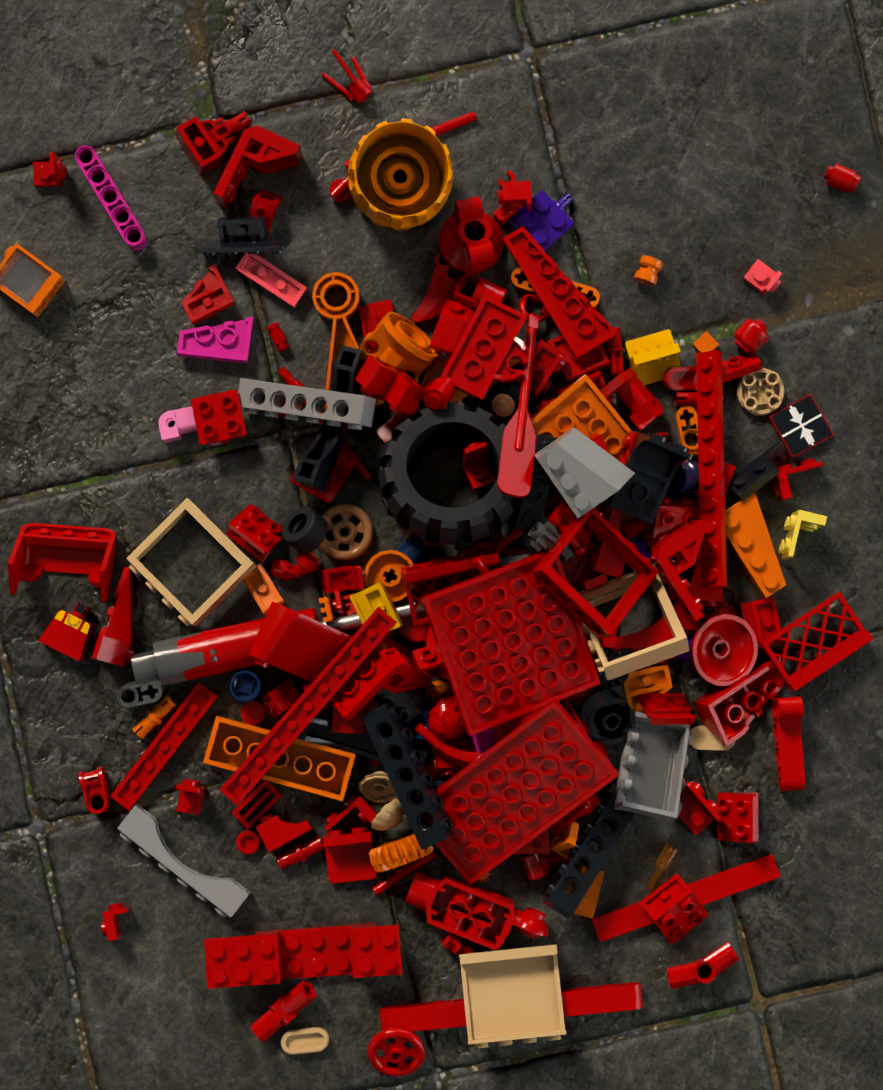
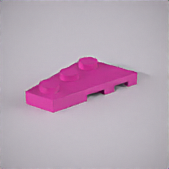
(221, 342)

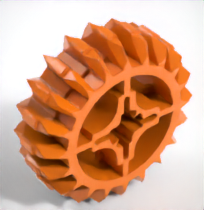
(397, 853)

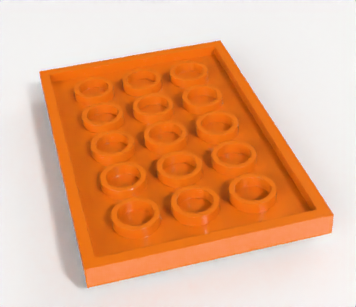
(588, 412)

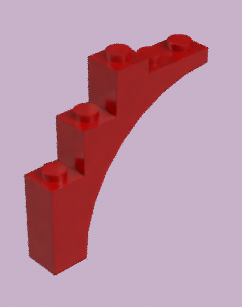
(659, 631)

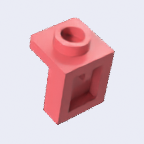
(762, 278)

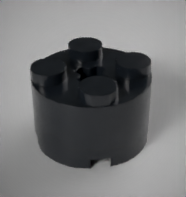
(606, 716)

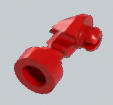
(305, 563)

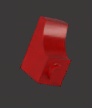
(277, 831)

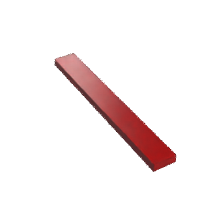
(705, 889)

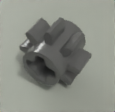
(543, 536)

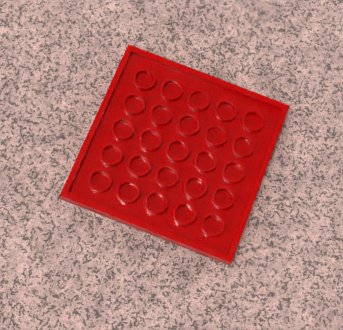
(508, 644)

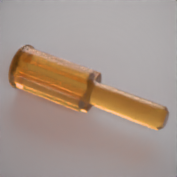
(662, 863)

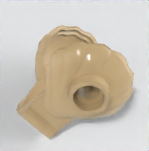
(378, 789)

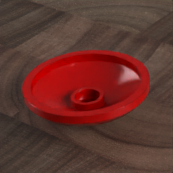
(736, 649)

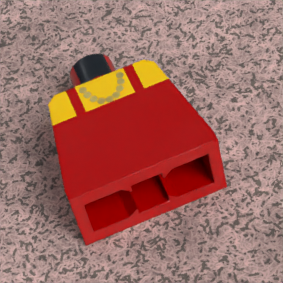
(69, 632)

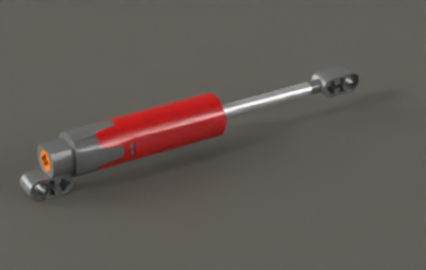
(210, 654)

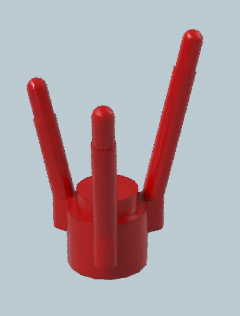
(358, 88)

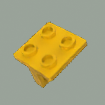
(653, 355)

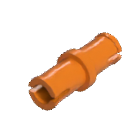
(154, 716)

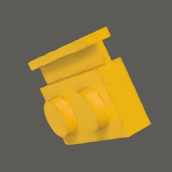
(370, 598)

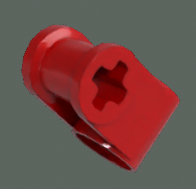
(95, 788)

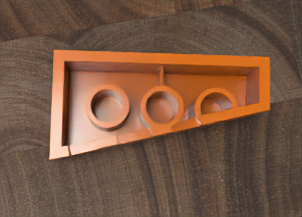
(752, 546)

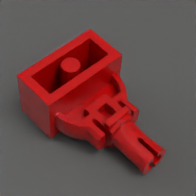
(209, 139)

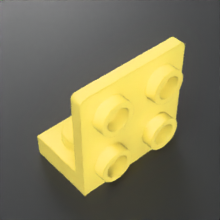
(798, 520)

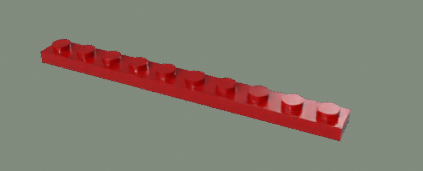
(711, 469)
(308, 705)

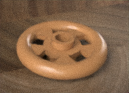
(364, 527)

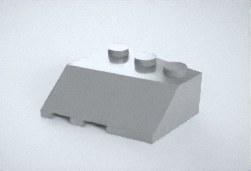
(582, 471)

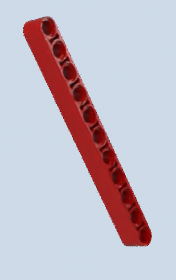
(452, 1012)

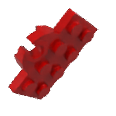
(487, 349)

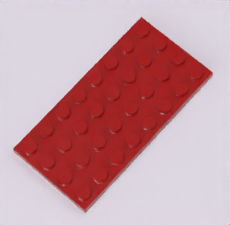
(519, 790)

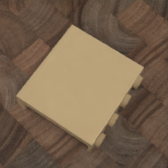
(512, 995)

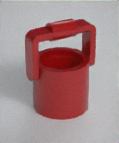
(483, 288)

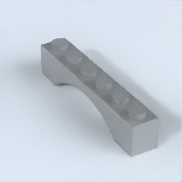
(145, 831)

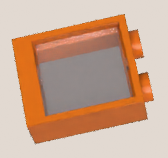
(28, 280)

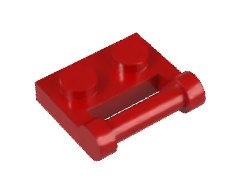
(561, 518)

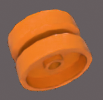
(383, 564)

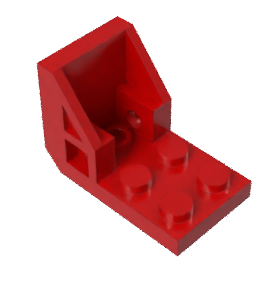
(259, 151)
(685, 546)
(386, 666)

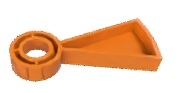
(341, 330)

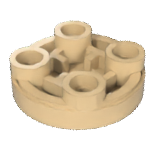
(760, 392)

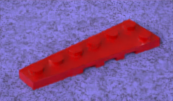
(568, 308)

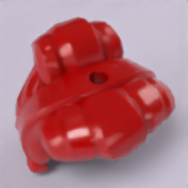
(445, 721)

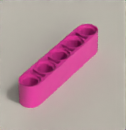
(108, 187)

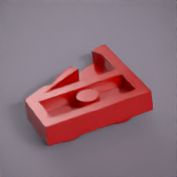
(207, 297)

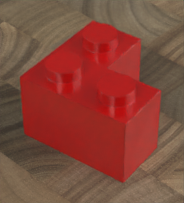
(390, 385)

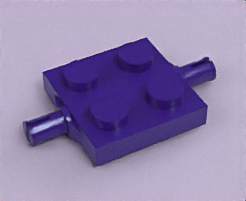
(546, 221)

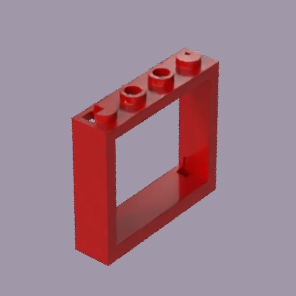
(572, 599)

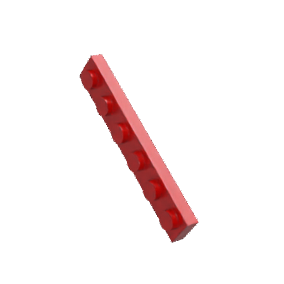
(164, 746)

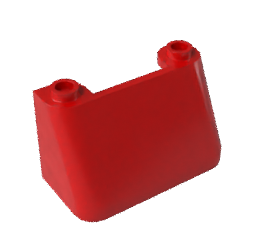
(296, 642)

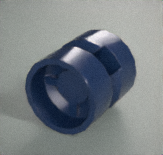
(686, 478)
(415, 549)
(246, 686)

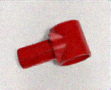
(538, 865)

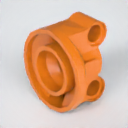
(401, 344)

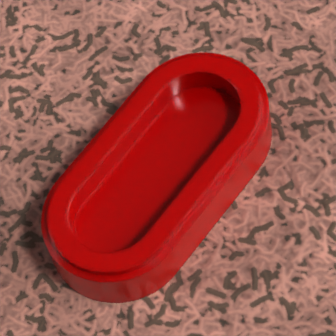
(681, 378)

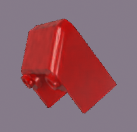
(63, 550)

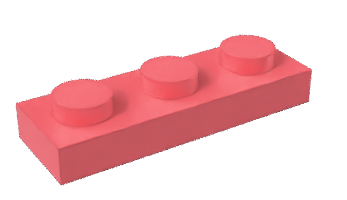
(271, 279)

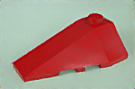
(117, 639)
(732, 708)

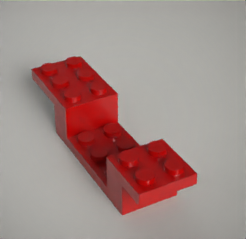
(303, 953)

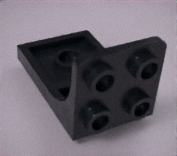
(654, 469)

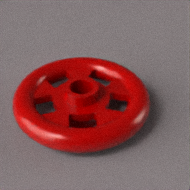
(396, 1052)

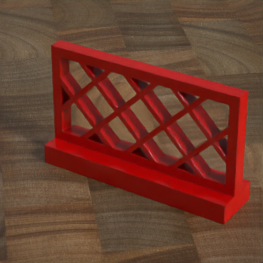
(443, 568)
(828, 658)

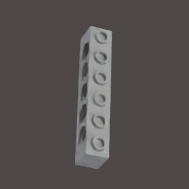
(359, 414)

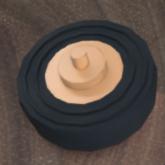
(502, 402)

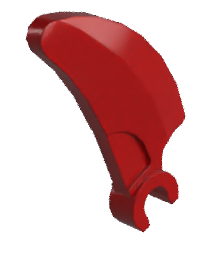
(438, 292)

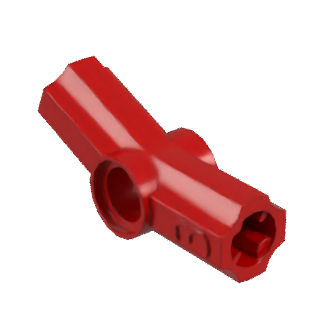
(687, 973)
(283, 1010)

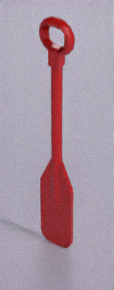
(519, 435)

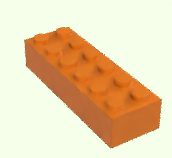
(302, 766)

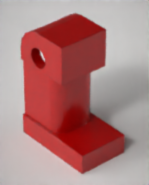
(636, 397)

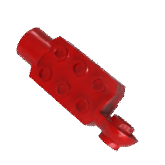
(472, 910)

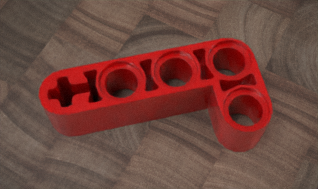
(788, 742)

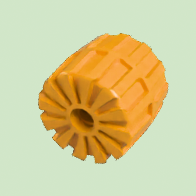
(404, 149)

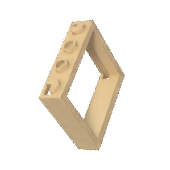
(614, 589)
(169, 599)

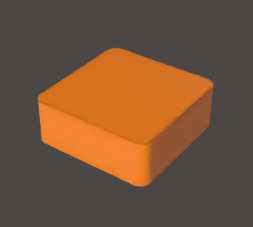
(705, 343)

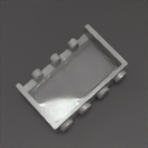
(652, 769)

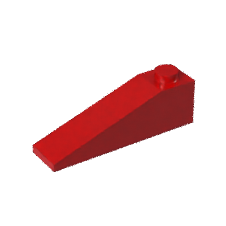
(451, 326)

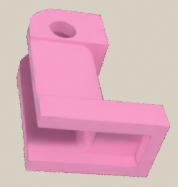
(184, 424)

